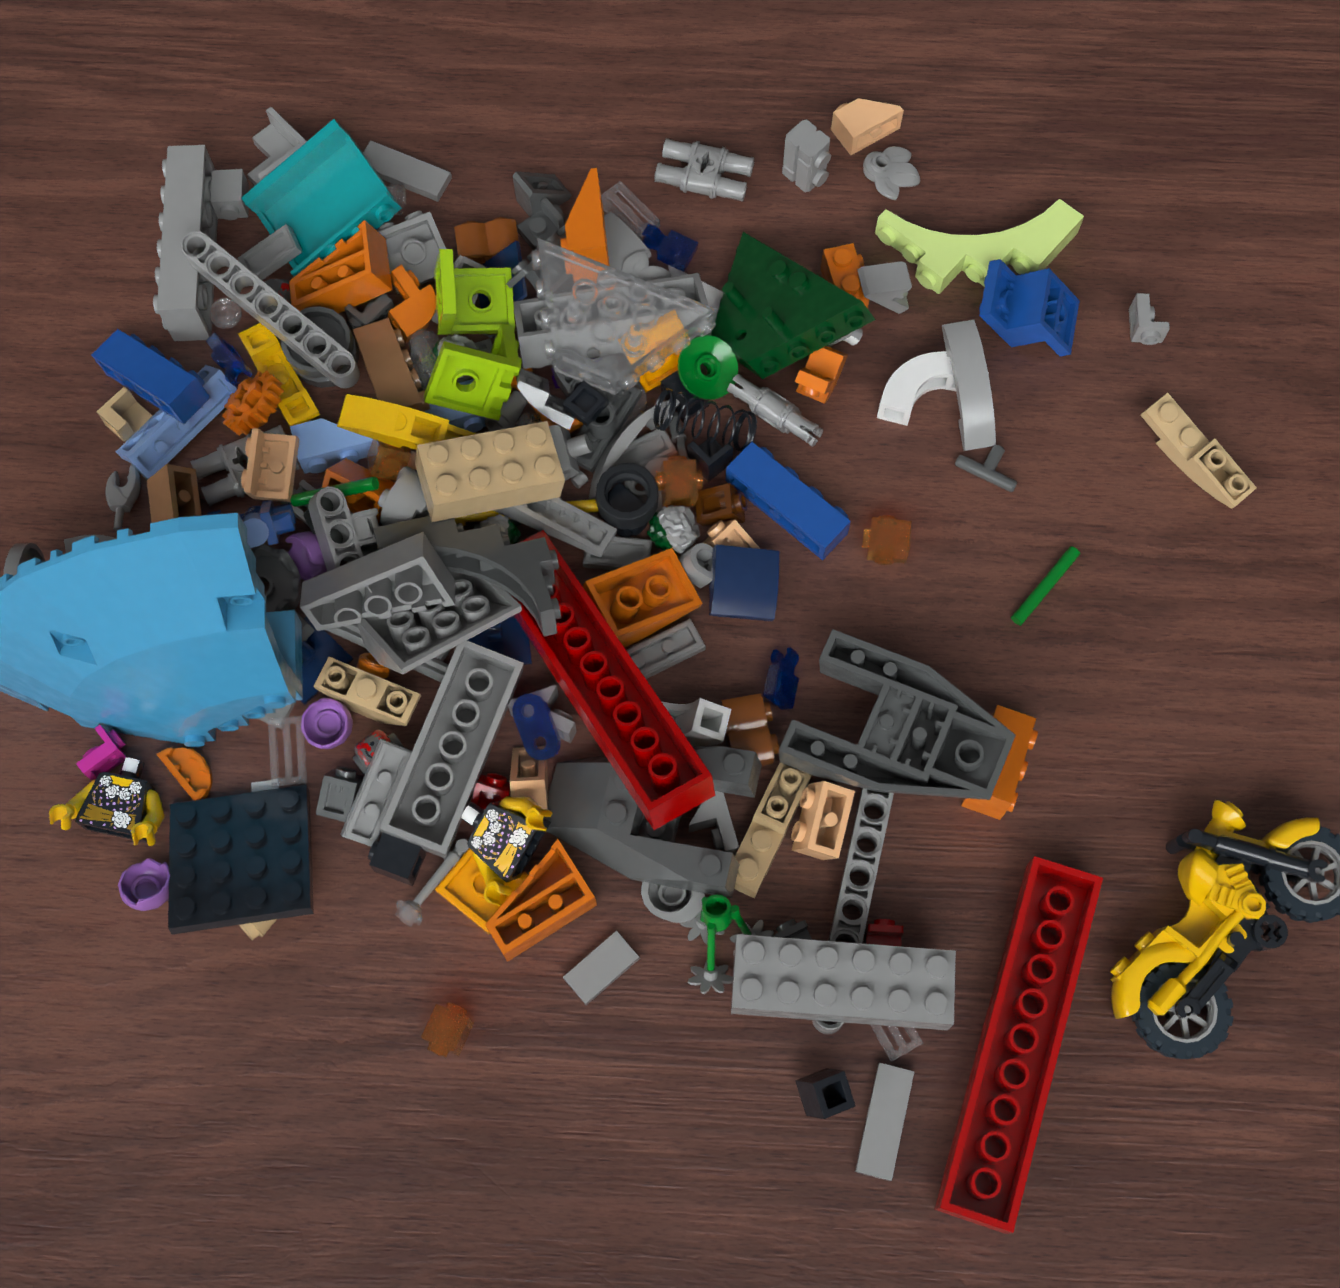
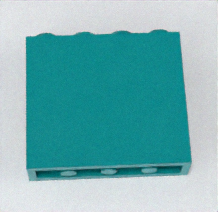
(322, 194)

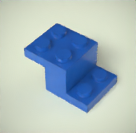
(1029, 307)

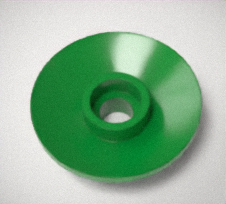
(720, 366)

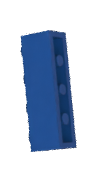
(152, 375)
(788, 500)

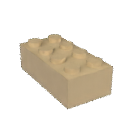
(489, 471)

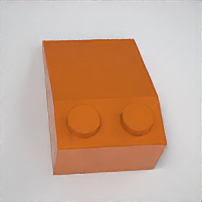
(586, 223)
(643, 596)

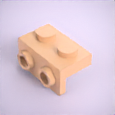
(270, 466)

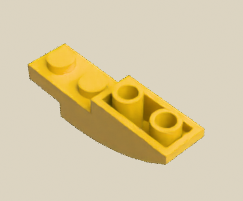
(395, 423)

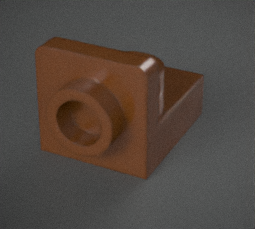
(719, 504)

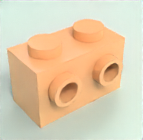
(822, 820)

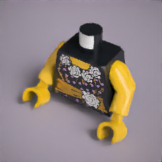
(115, 805)
(504, 840)

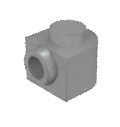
(698, 564)

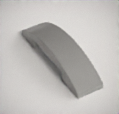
(971, 384)
(622, 441)

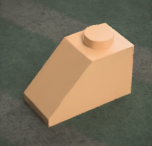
(864, 123)
(529, 777)

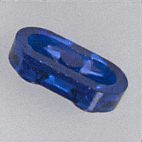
(535, 726)

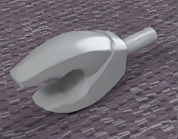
(122, 498)

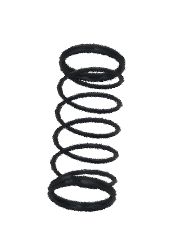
(736, 426)

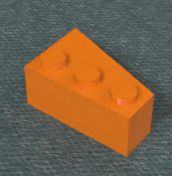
(347, 275)
(1014, 769)
(541, 904)

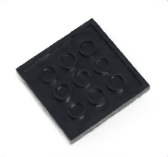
(240, 859)

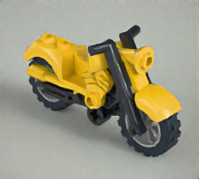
(1188, 962)

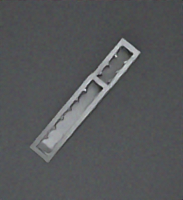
(564, 523)

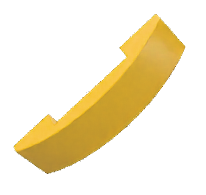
(268, 356)

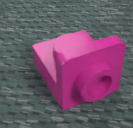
(103, 757)

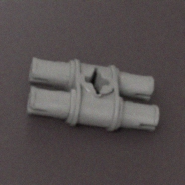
(706, 158)
(775, 410)
(229, 458)

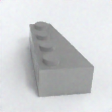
(378, 584)

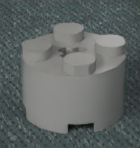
(404, 500)

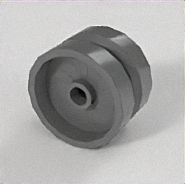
(335, 327)

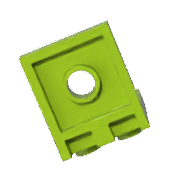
(455, 293)
(490, 371)

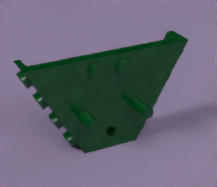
(781, 310)

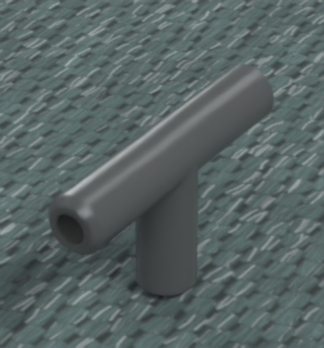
(987, 470)

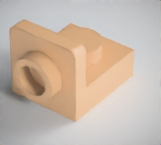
(729, 534)

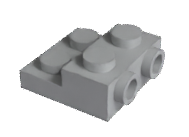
(413, 245)

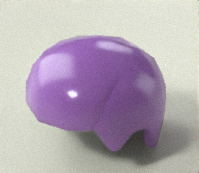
(306, 554)
(326, 723)
(145, 885)

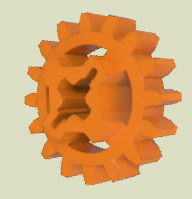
(252, 403)

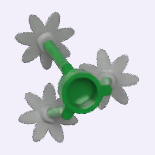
(712, 921)

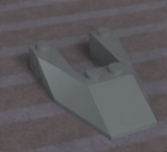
(917, 738)
(603, 821)

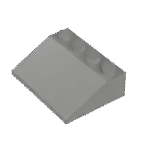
(417, 637)

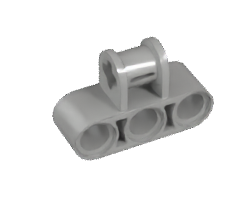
(354, 527)

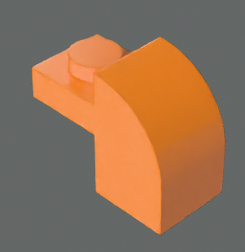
(418, 307)
(821, 373)

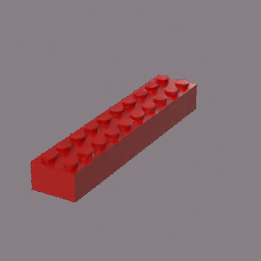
(618, 704)
(1019, 1046)

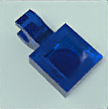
(673, 249)
(226, 356)
(780, 681)

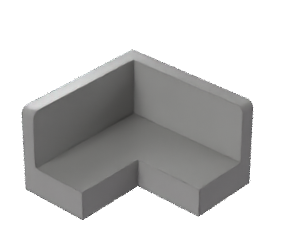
(277, 143)

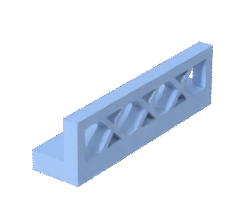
(165, 436)

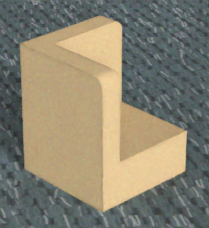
(123, 414)

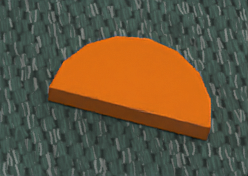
(189, 770)

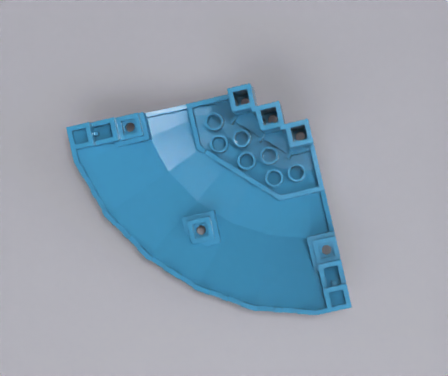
(151, 633)

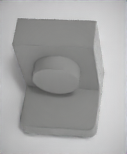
(1142, 323)

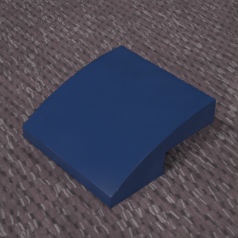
(744, 583)

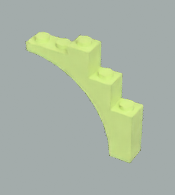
(945, 255)

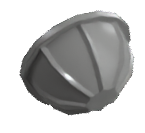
(672, 903)

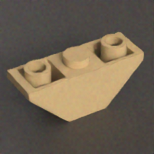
(367, 693)

